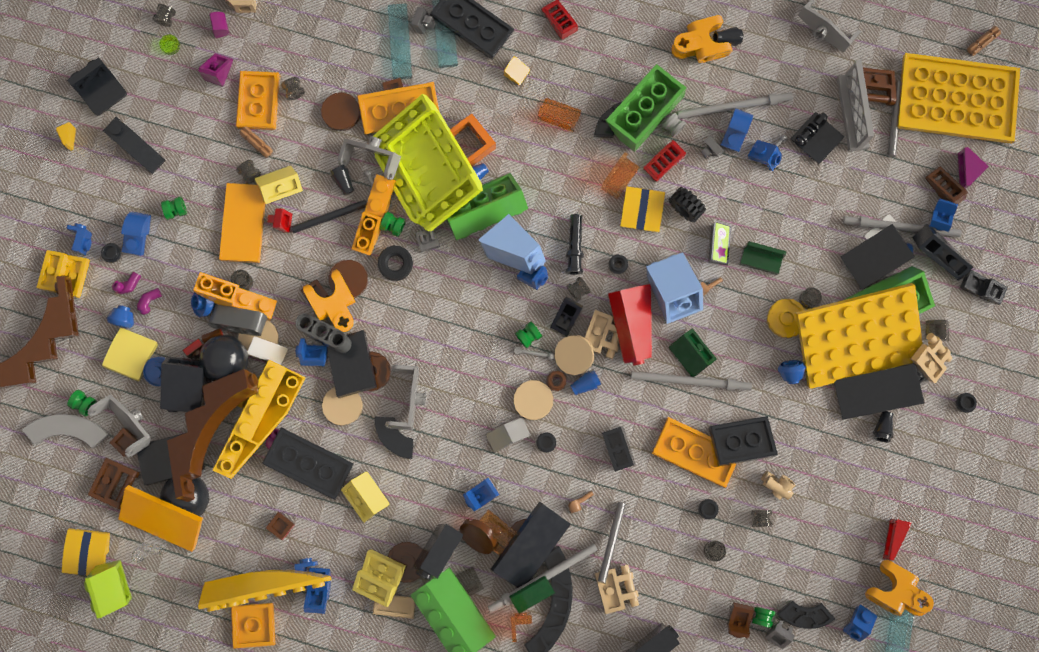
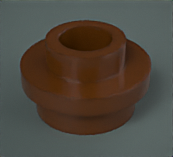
(556, 374)

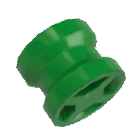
(763, 617)

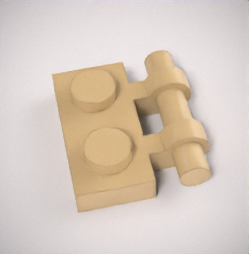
(597, 333)
(927, 361)
(611, 593)

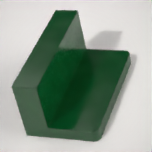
(762, 257)
(692, 353)
(532, 594)

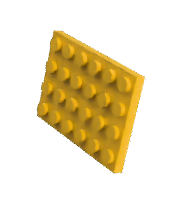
(958, 98)
(859, 335)

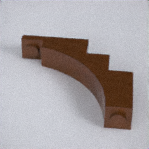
(57, 323)
(189, 449)

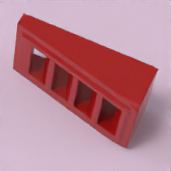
(567, 31)
(660, 156)
(895, 536)

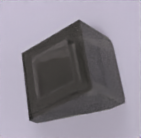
(938, 328)
(470, 581)

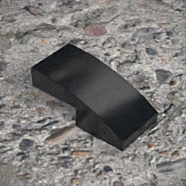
(984, 288)

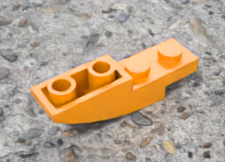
(371, 218)
(231, 295)

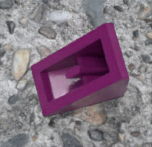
(216, 69)
(969, 167)

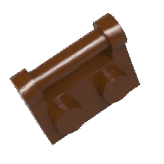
(883, 81)
(107, 481)

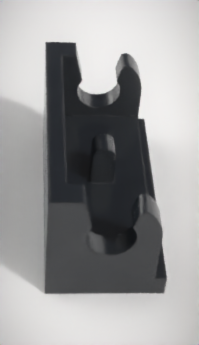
(619, 448)

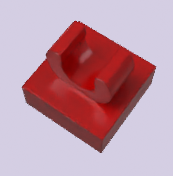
(281, 220)

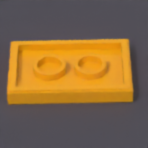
(257, 100)

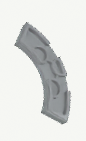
(65, 425)

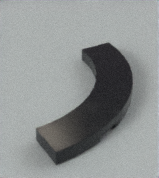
(559, 608)

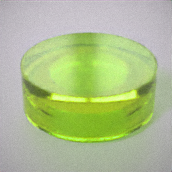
(169, 44)

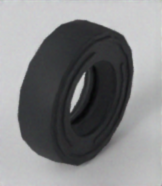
(399, 274)

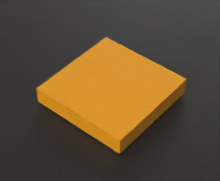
(253, 625)

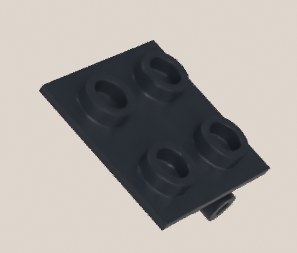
(817, 137)

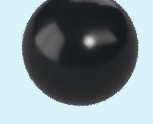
(222, 357)
(195, 506)

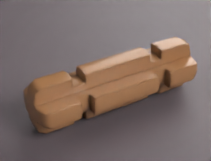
(983, 41)
(256, 142)

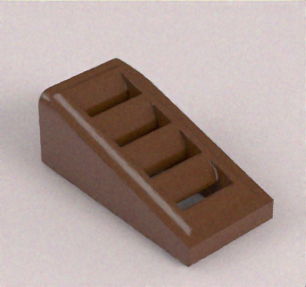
(956, 188)

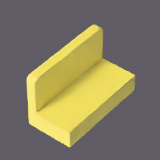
(278, 184)
(365, 496)

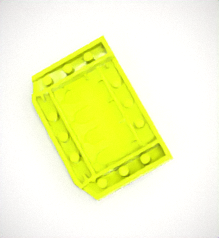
(433, 170)

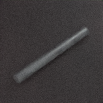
(894, 122)
(611, 542)

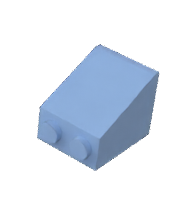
(512, 246)
(675, 287)

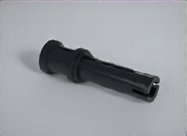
(574, 253)

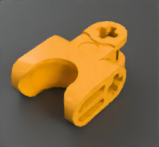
(699, 43)
(333, 305)
(903, 592)

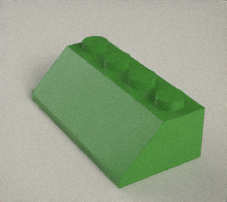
(646, 107)
(489, 207)
(909, 275)
(453, 614)

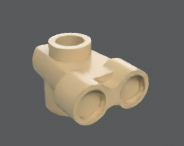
(781, 487)

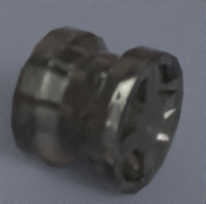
(164, 15)
(293, 88)
(248, 171)
(240, 277)
(578, 289)
(811, 294)
(762, 518)
(718, 551)

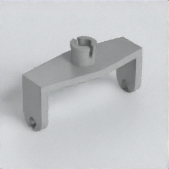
(826, 28)
(372, 146)
(416, 398)
(128, 419)

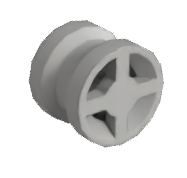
(674, 125)

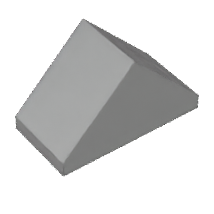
(508, 434)

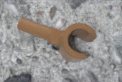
(706, 288)
(574, 506)

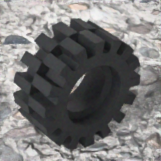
(687, 204)

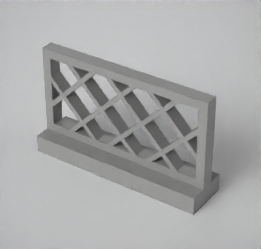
(855, 108)

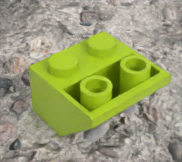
(107, 588)

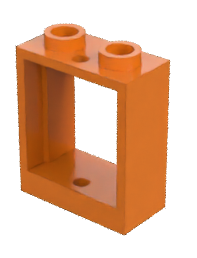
(489, 144)

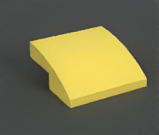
(129, 354)
(379, 578)

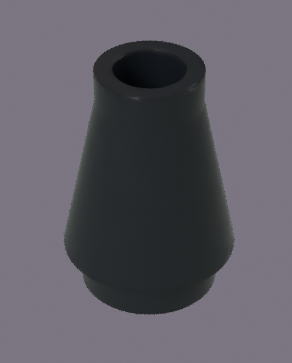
(732, 35)
(341, 177)
(884, 429)

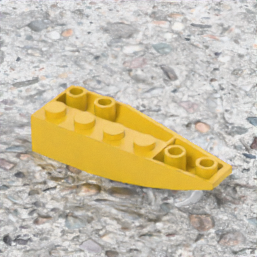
(259, 416)
(239, 588)

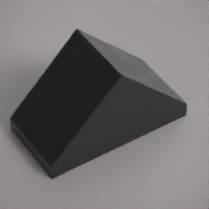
(566, 316)

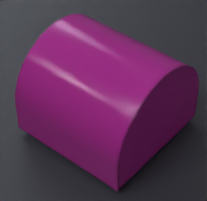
(219, 24)

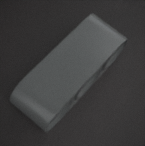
(238, 320)
(315, 329)

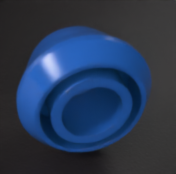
(121, 317)
(792, 371)

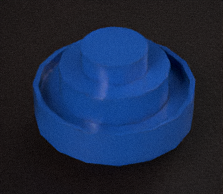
(201, 306)
(152, 370)

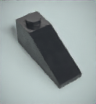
(134, 145)
(942, 252)

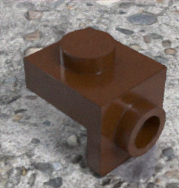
(740, 620)

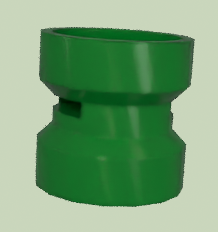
(174, 208)
(392, 224)
(528, 334)
(81, 402)

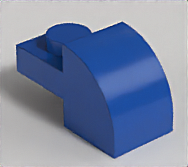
(737, 129)
(135, 229)
(317, 598)

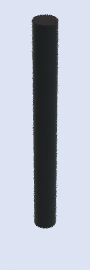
(329, 216)

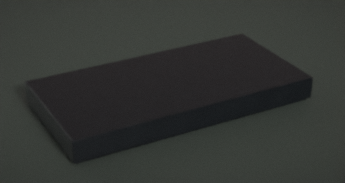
(473, 25)
(879, 391)
(307, 463)
(530, 545)

